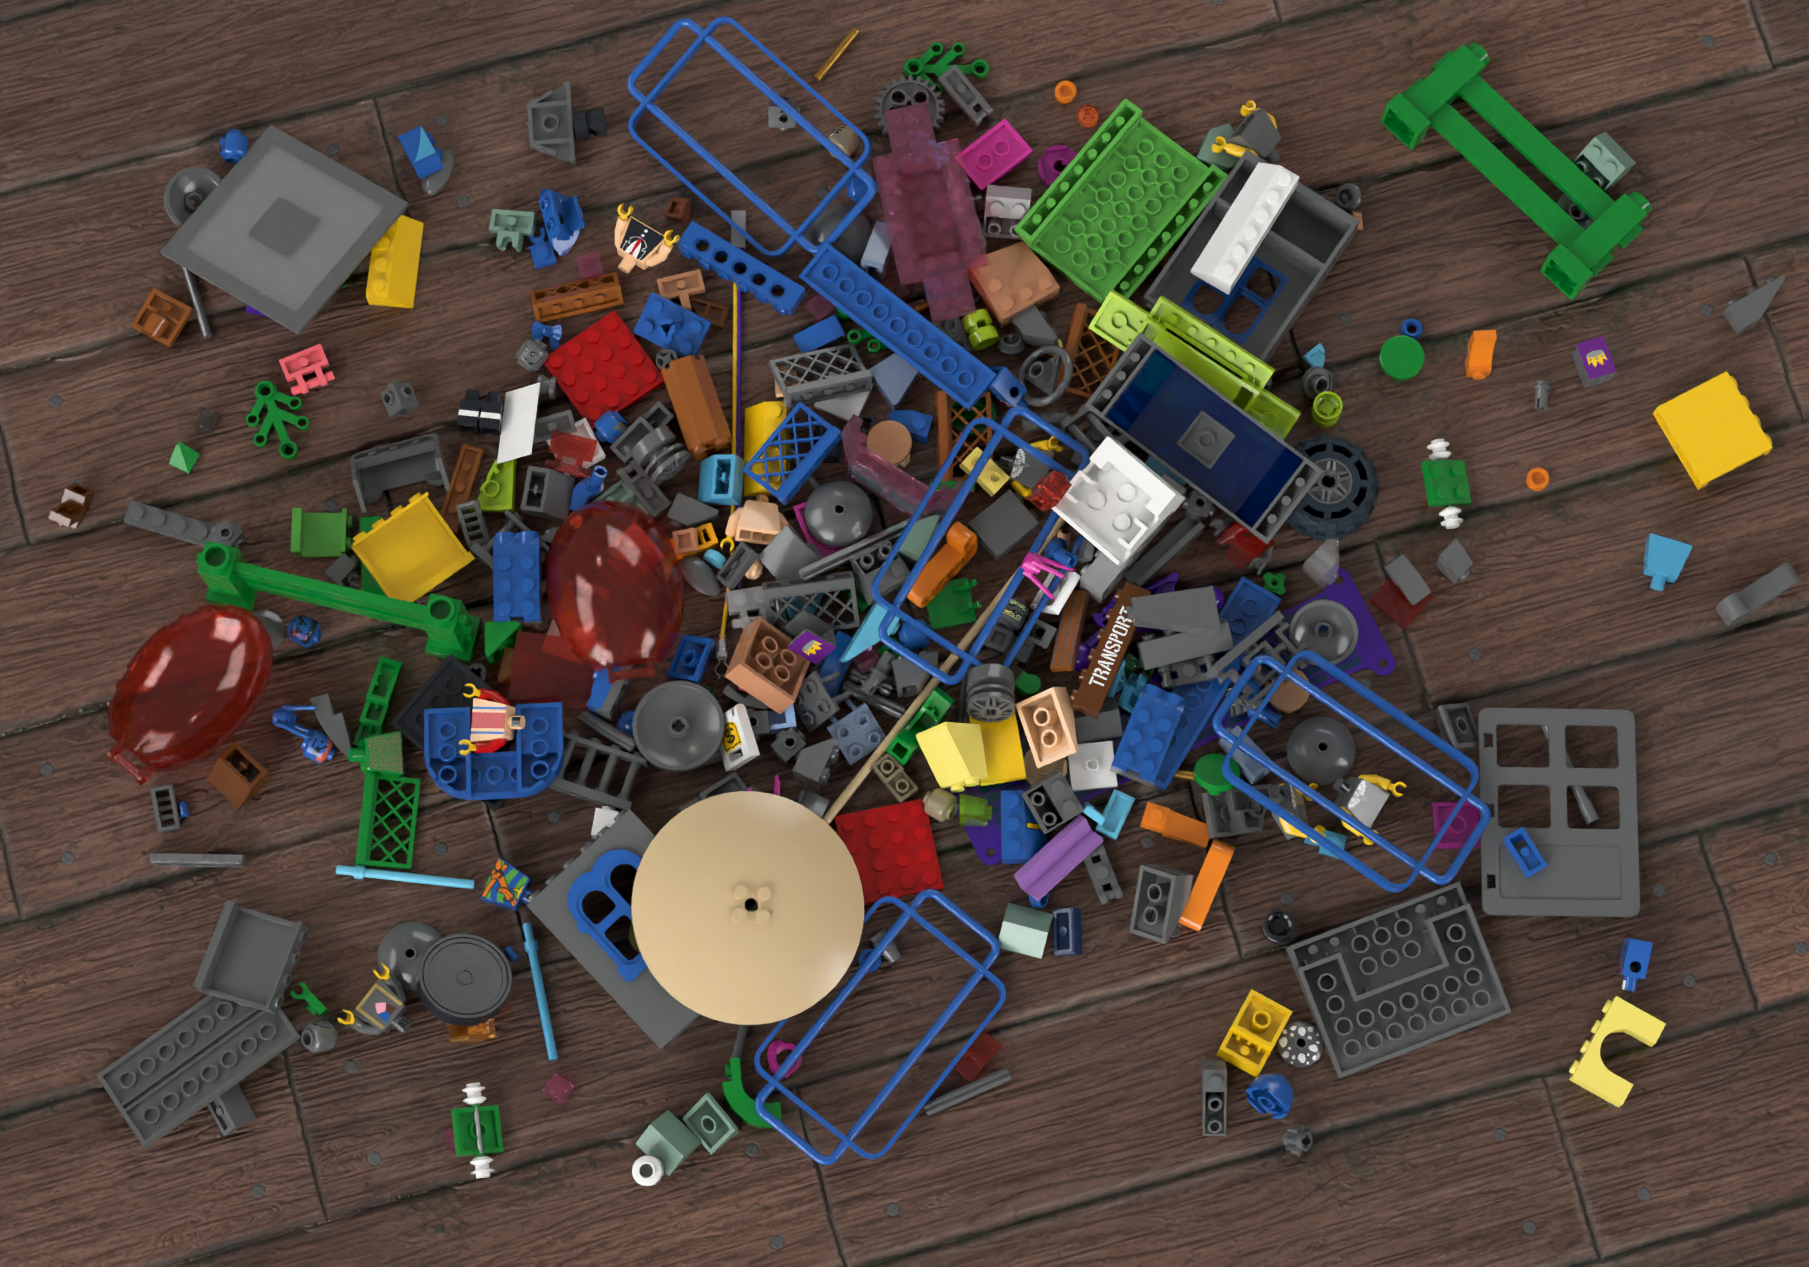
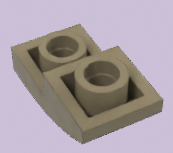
(894, 778)

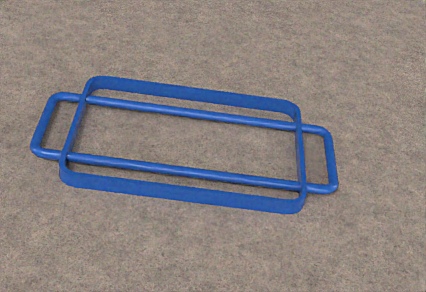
(647, 103)
(893, 609)
(1465, 794)
(981, 970)

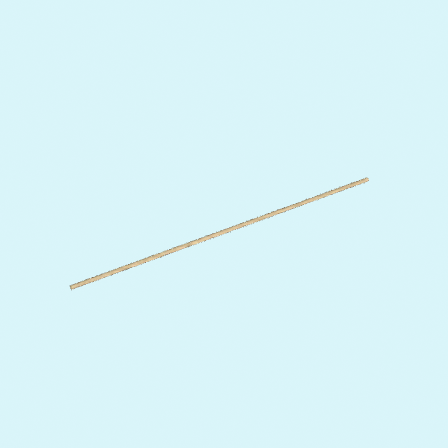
(922, 697)

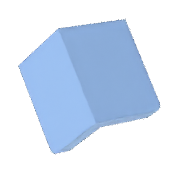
(782, 721)

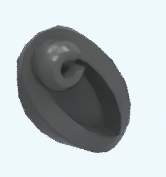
(437, 180)
(699, 575)

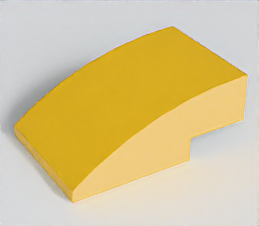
(1002, 751)
(1254, 1033)

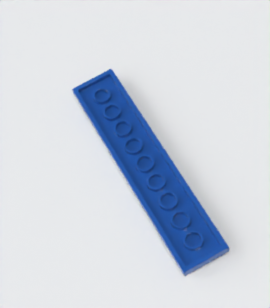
(898, 326)
(1245, 612)

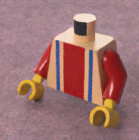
(491, 721)

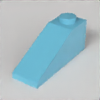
(868, 632)

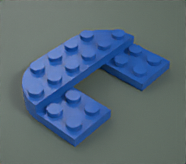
(494, 774)

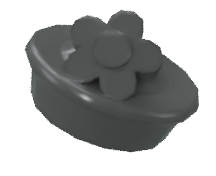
(1348, 197)
(1011, 344)

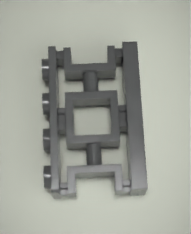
(1250, 649)

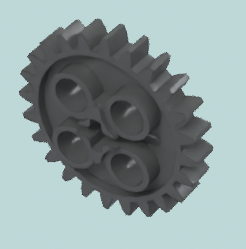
(910, 91)

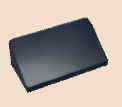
(1067, 932)

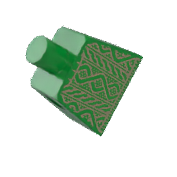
(379, 754)

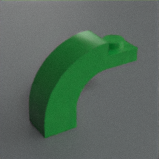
(930, 715)
(739, 1102)

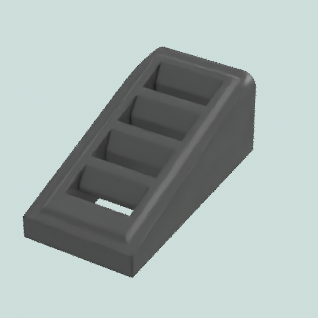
(467, 505)
(174, 806)

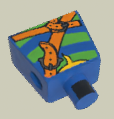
(507, 887)

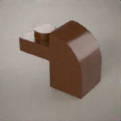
(73, 506)

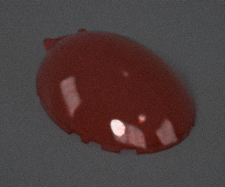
(615, 588)
(189, 689)

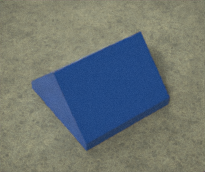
(692, 659)

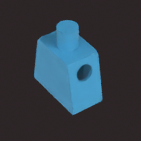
(1664, 560)

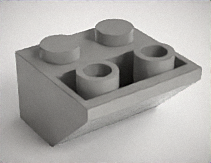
(1005, 210)

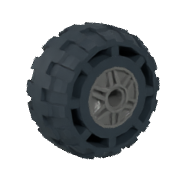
(1350, 492)

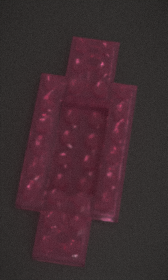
(921, 213)

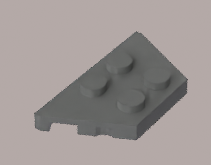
(552, 124)

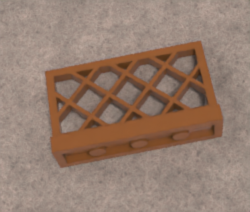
(1072, 344)
(945, 432)

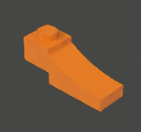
(1480, 354)
(1175, 825)

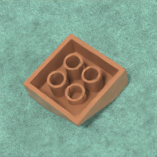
(1013, 282)
(767, 666)

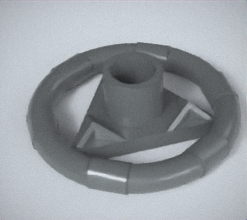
(1046, 374)

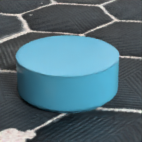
(714, 558)

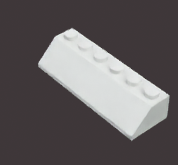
(1245, 226)

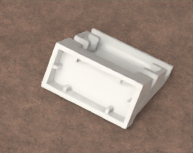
(1117, 501)

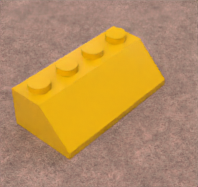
(395, 265)
(760, 423)

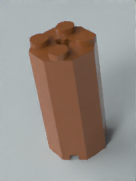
(697, 406)

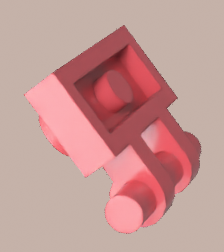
(304, 363)

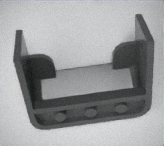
(398, 466)

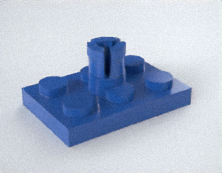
(672, 326)

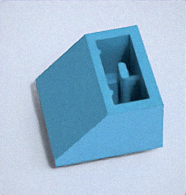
(721, 480)

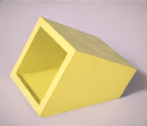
(955, 754)

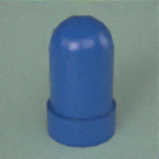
(183, 809)
(511, 954)

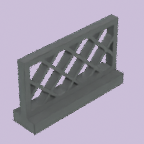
(825, 387)
(818, 584)

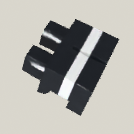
(480, 415)

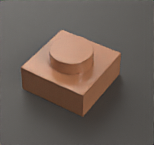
(686, 541)

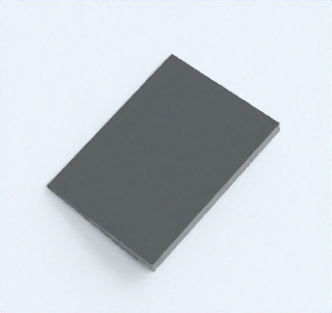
(1398, 979)

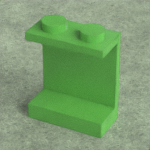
(321, 534)

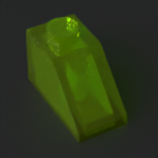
(974, 811)

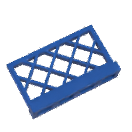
(810, 460)

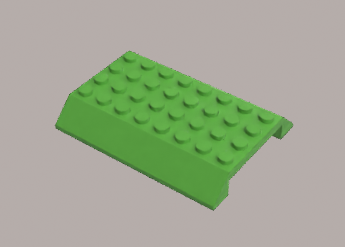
(1119, 206)

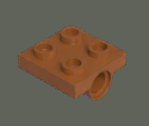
(162, 317)

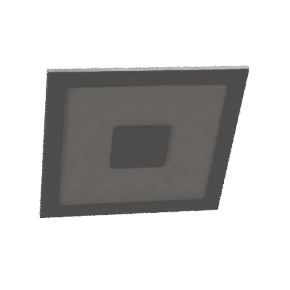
(284, 229)

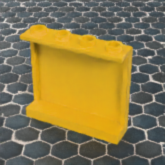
(1712, 429)
(411, 550)

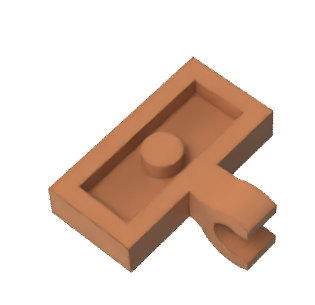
(682, 286)

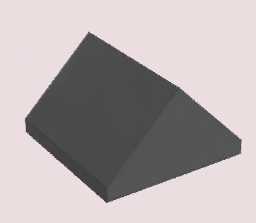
(1457, 726)
(1104, 728)

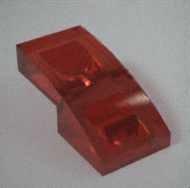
(978, 1056)

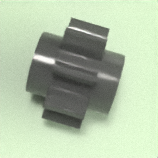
(1297, 1139)

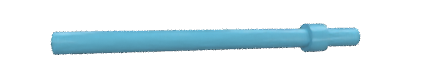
(361, 871)

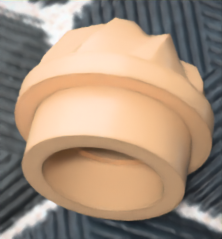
(755, 570)

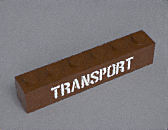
(1108, 655)

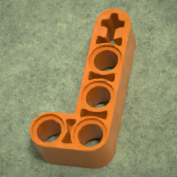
(952, 557)
(1206, 884)

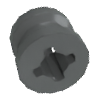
(664, 357)
(548, 386)

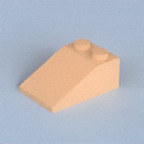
(1049, 725)

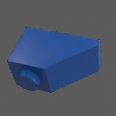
(917, 423)

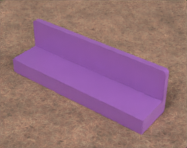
(1057, 858)

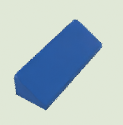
(833, 664)

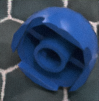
(1271, 1094)

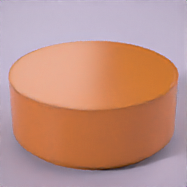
(1065, 92)
(1537, 479)

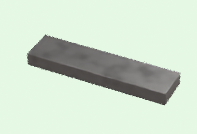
(198, 860)

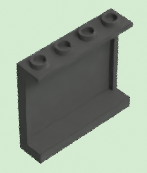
(251, 958)

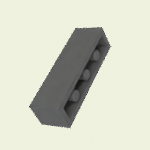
(1181, 646)

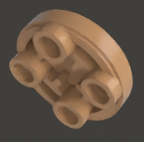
(890, 441)
(1289, 696)

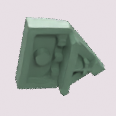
(1221, 160)

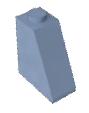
(878, 252)
(894, 379)
(1249, 768)

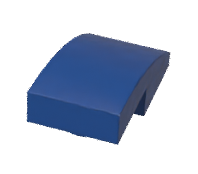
(819, 334)

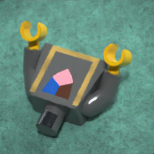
(380, 1008)

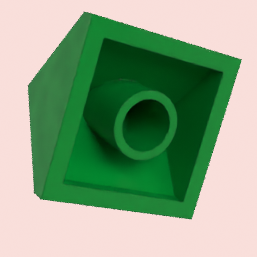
(498, 637)

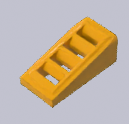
(713, 543)

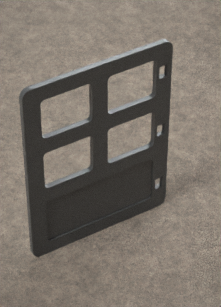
(1587, 868)

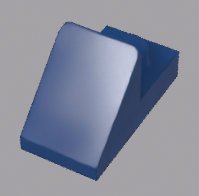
(1527, 858)

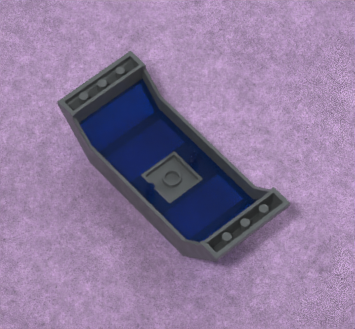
(1204, 438)

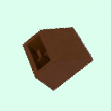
(238, 775)

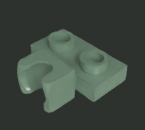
(512, 226)

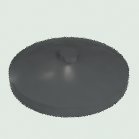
(678, 726)

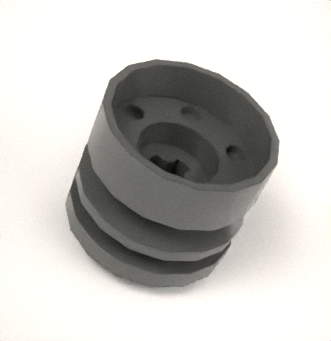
(660, 455)
(990, 693)

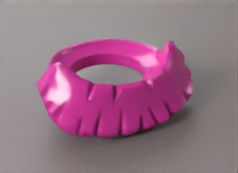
(774, 1049)

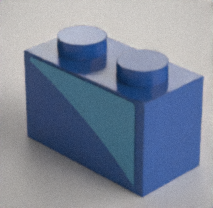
(421, 152)

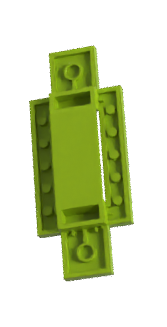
(1123, 320)

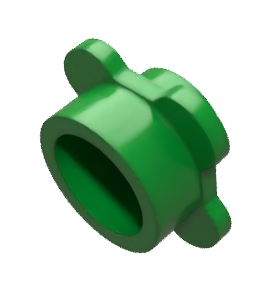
(1279, 579)

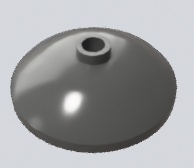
(188, 184)
(852, 241)
(838, 528)
(1335, 642)
(1318, 765)
(398, 942)

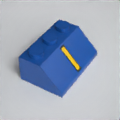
(1019, 829)

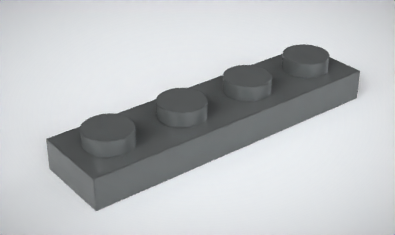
(168, 523)

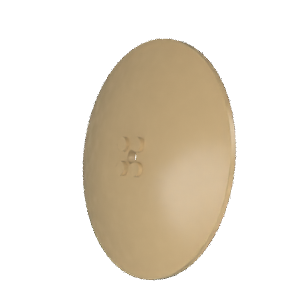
(695, 918)

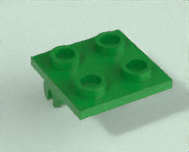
(953, 605)

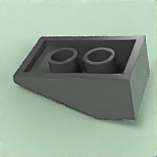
(1159, 901)

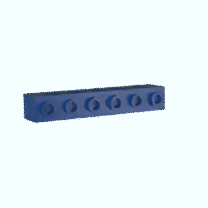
(697, 235)

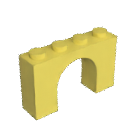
(1590, 1070)

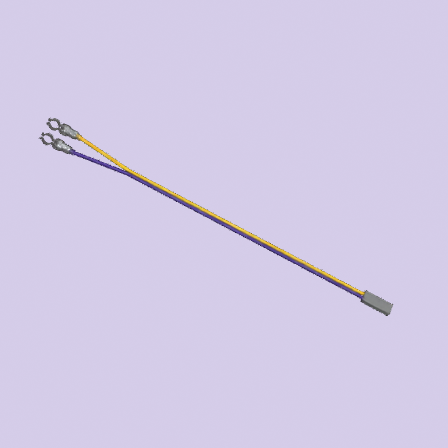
(739, 241)

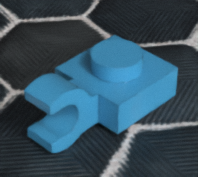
(1131, 692)
(1336, 838)

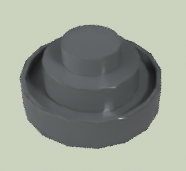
(1316, 381)

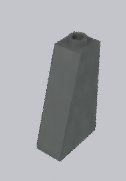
(1178, 611)

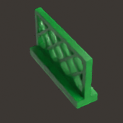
(367, 821)

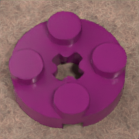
(1049, 161)

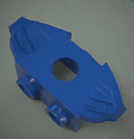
(561, 235)

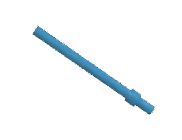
(531, 948)

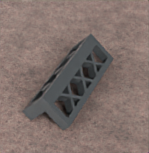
(1164, 553)

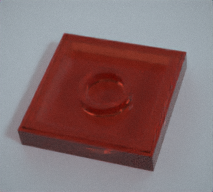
(1394, 604)

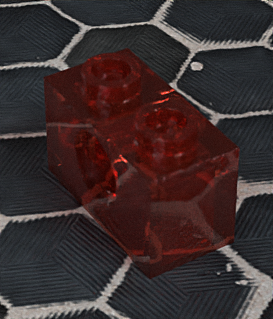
(1049, 490)

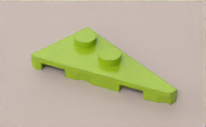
(499, 489)

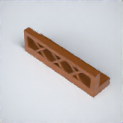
(576, 299)

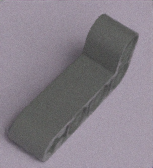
(1756, 595)

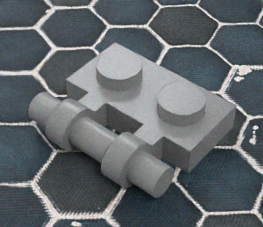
(744, 602)

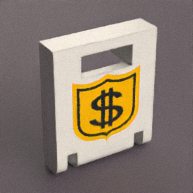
(737, 736)

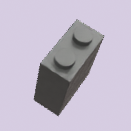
(1004, 525)

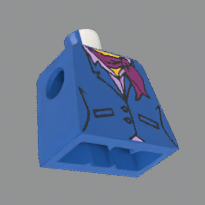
(1006, 388)
(1639, 953)

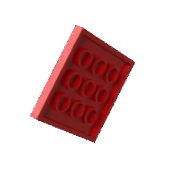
(603, 369)
(891, 850)

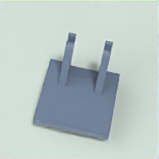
(856, 733)

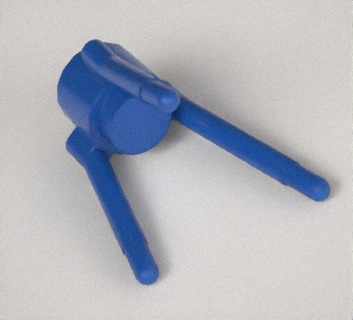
(286, 719)

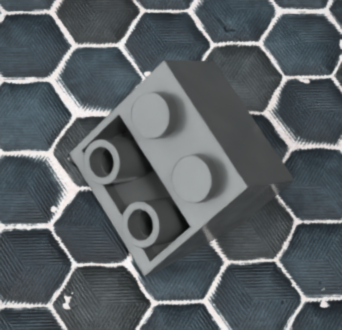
(547, 494)
(867, 564)
(909, 677)
(814, 763)
(1052, 801)

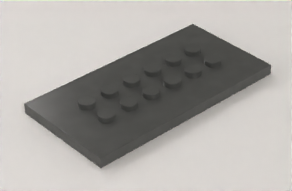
(192, 1063)

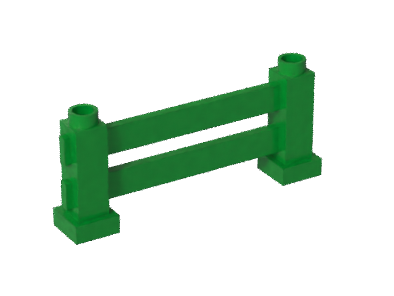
(1579, 251)
(238, 582)

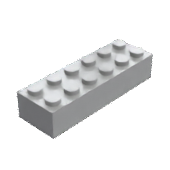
(1104, 574)

